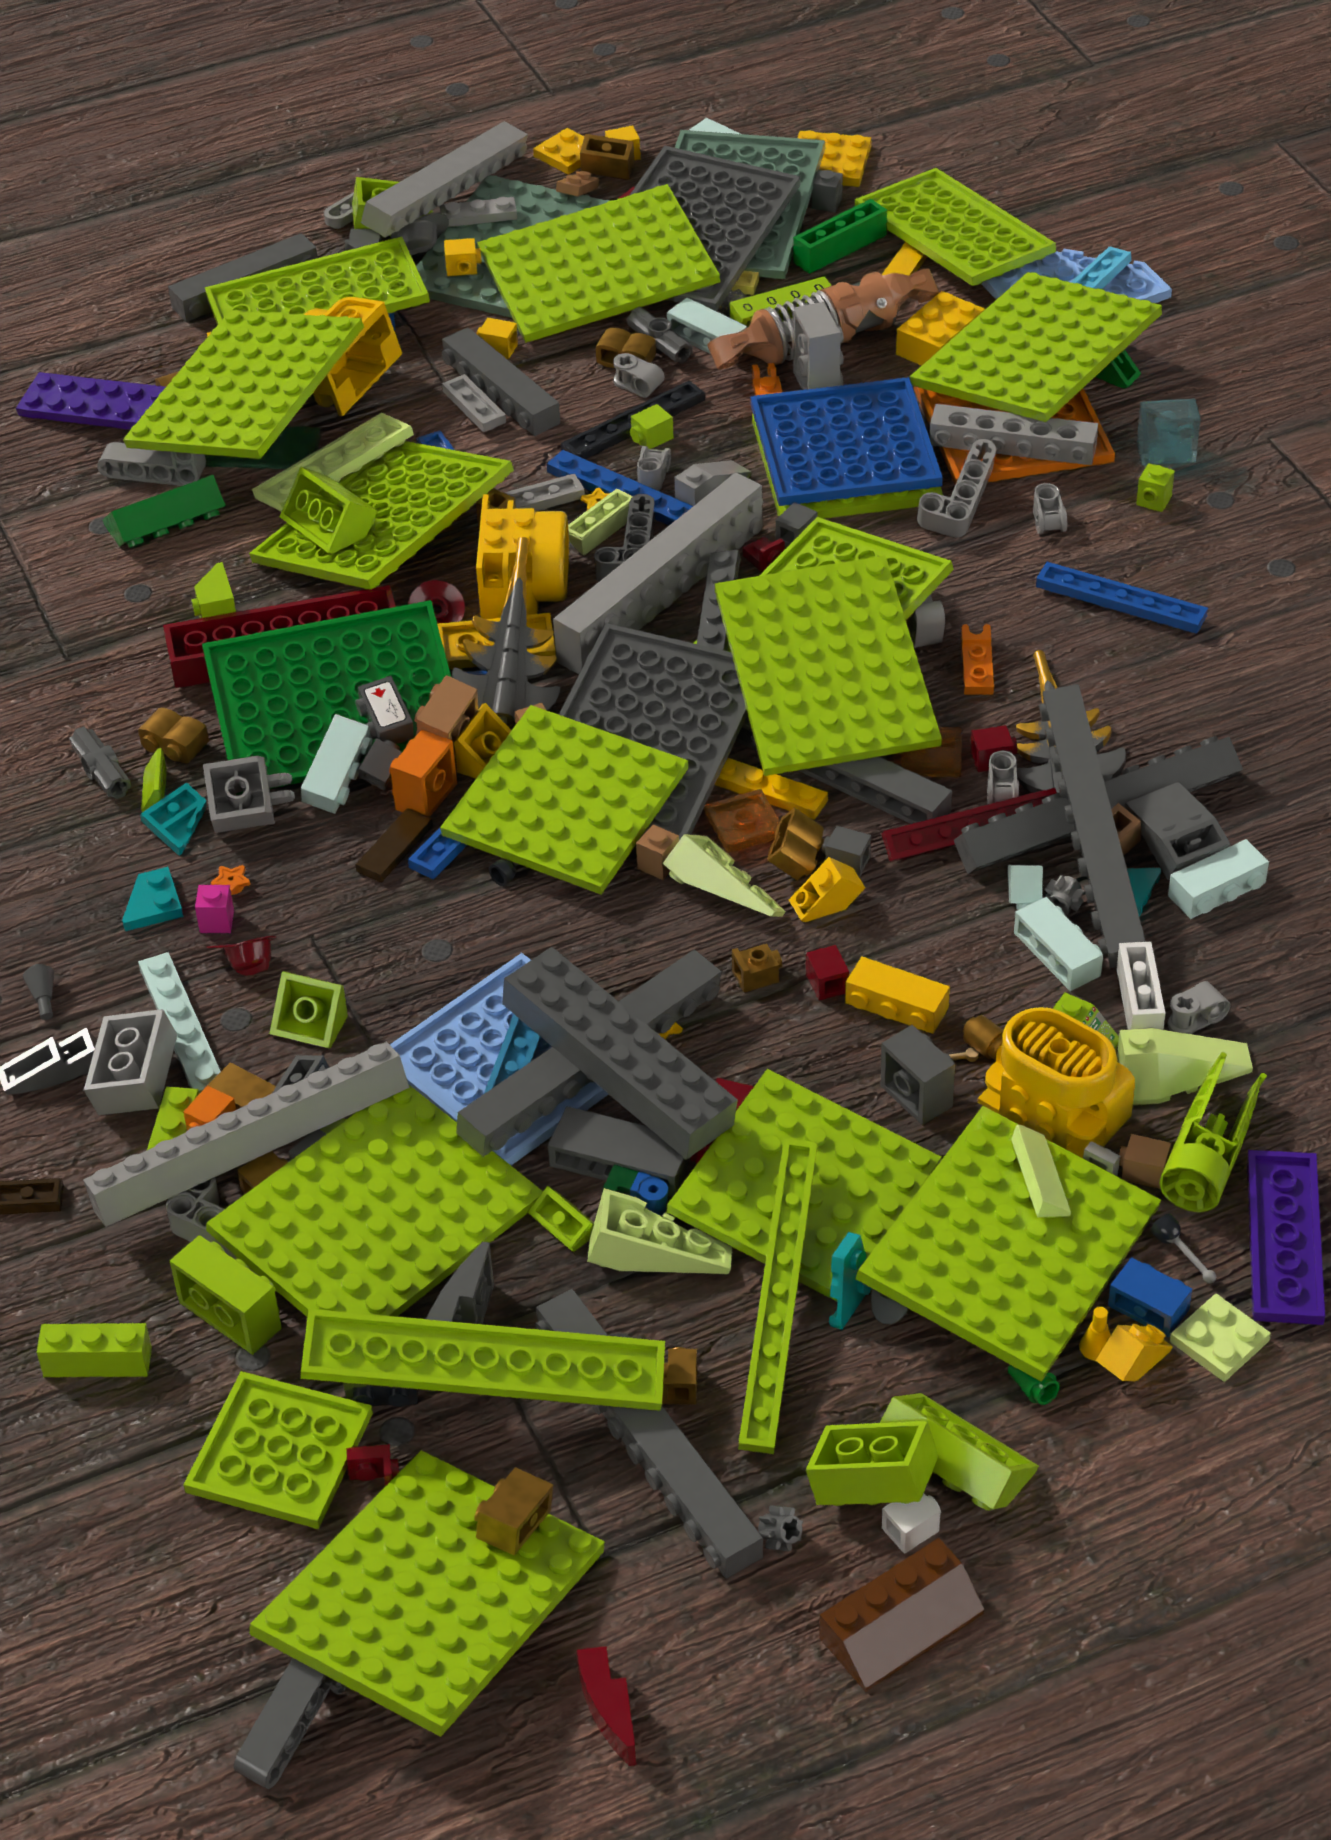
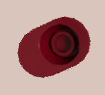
(249, 956)

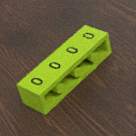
(743, 309)

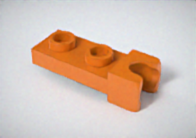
(977, 661)

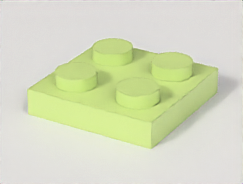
(1220, 1337)

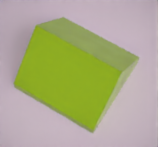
(308, 1010)

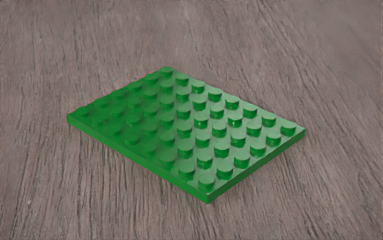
(287, 683)

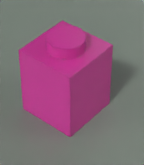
(214, 908)

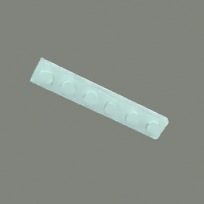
(191, 1044)

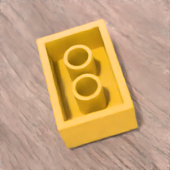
(934, 326)

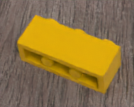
(897, 994)

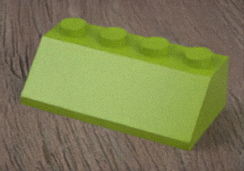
(326, 511)
(966, 1454)

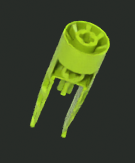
(1201, 1155)

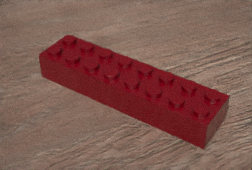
(186, 637)

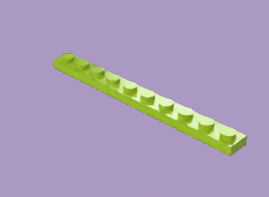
(778, 1297)

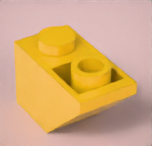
(827, 891)
(1133, 1351)

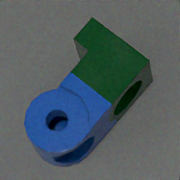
(639, 1185)

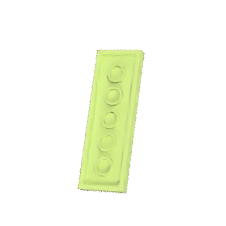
(339, 457)

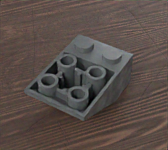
(1177, 828)

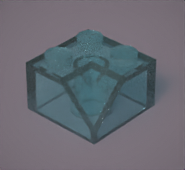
(1168, 431)

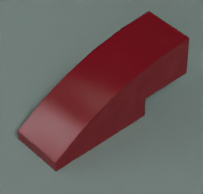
(607, 1701)

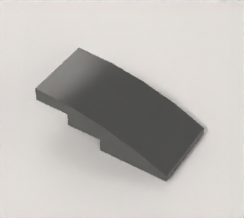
(467, 1291)

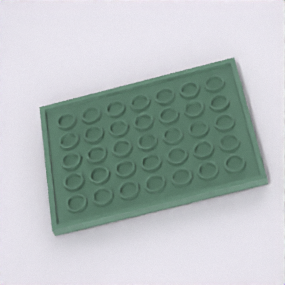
(779, 154)
(479, 291)

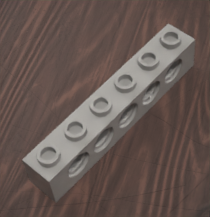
(1014, 434)

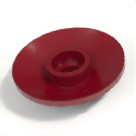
(442, 596)

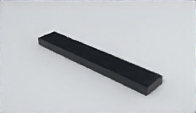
(618, 428)

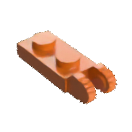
(766, 385)

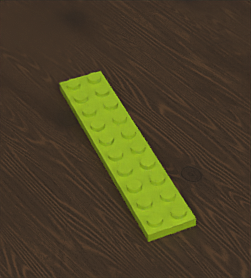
(483, 1359)

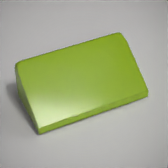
(154, 780)
(562, 1219)

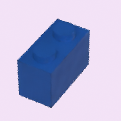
(1150, 1296)

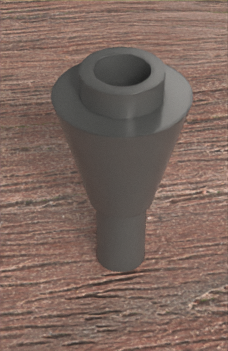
(40, 983)

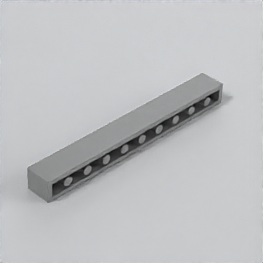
(444, 179)
(245, 1133)

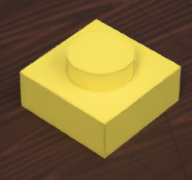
(747, 282)

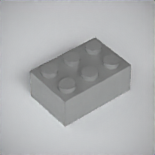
(816, 347)
(130, 1062)

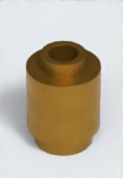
(983, 1036)

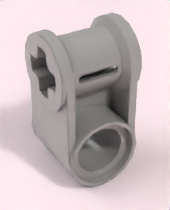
(639, 376)
(653, 467)
(1049, 509)
(1002, 777)
(1197, 1008)

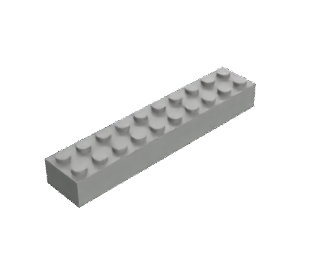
(660, 569)

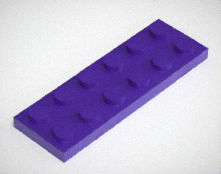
(87, 400)
(1285, 1237)

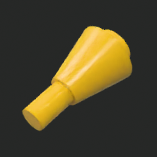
(1096, 1335)

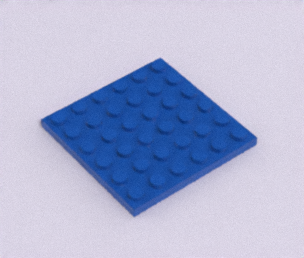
(845, 441)

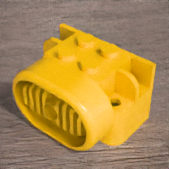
(364, 359)
(546, 556)
(1059, 1080)

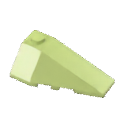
(710, 868)
(1176, 1062)
(639, 1240)

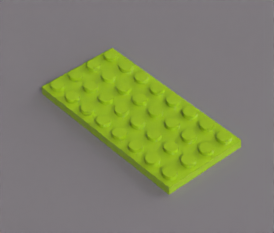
(958, 227)
(371, 272)

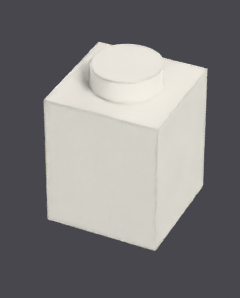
(911, 1522)

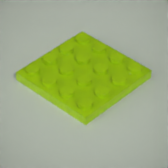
(278, 1449)

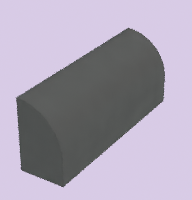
(595, 1142)

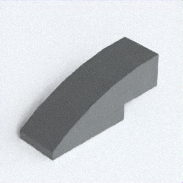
(49, 1064)

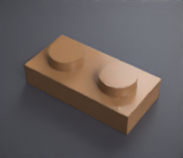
(577, 184)

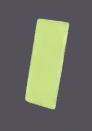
(599, 521)
(1040, 1173)

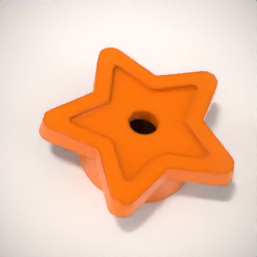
(232, 877)

